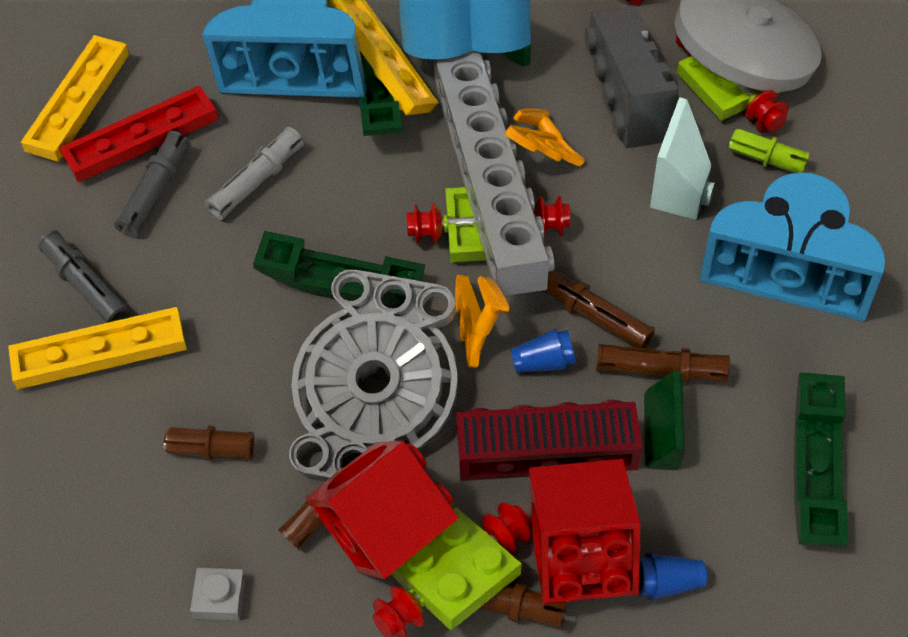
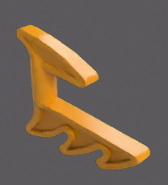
(546, 140)
(473, 323)

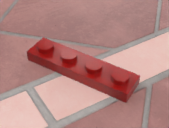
(138, 133)

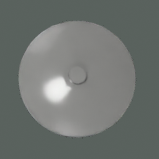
(750, 42)

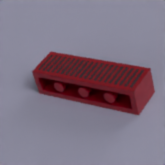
(523, 437)

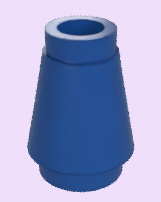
(544, 353)
(669, 575)

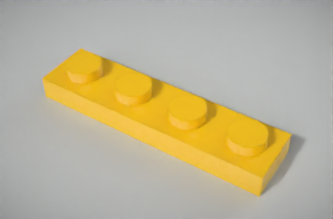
(387, 59)
(75, 98)
(96, 348)

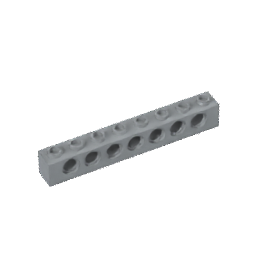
(492, 176)

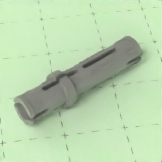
(245, 181)

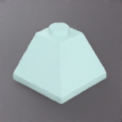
(682, 167)

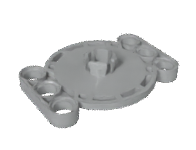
(356, 349)

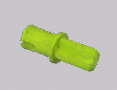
(768, 151)

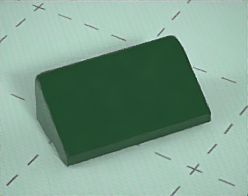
(664, 423)

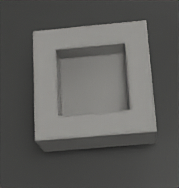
(218, 594)

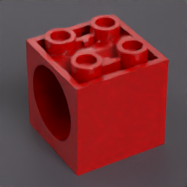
(383, 507)
(584, 531)

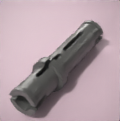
(160, 170)
(73, 267)

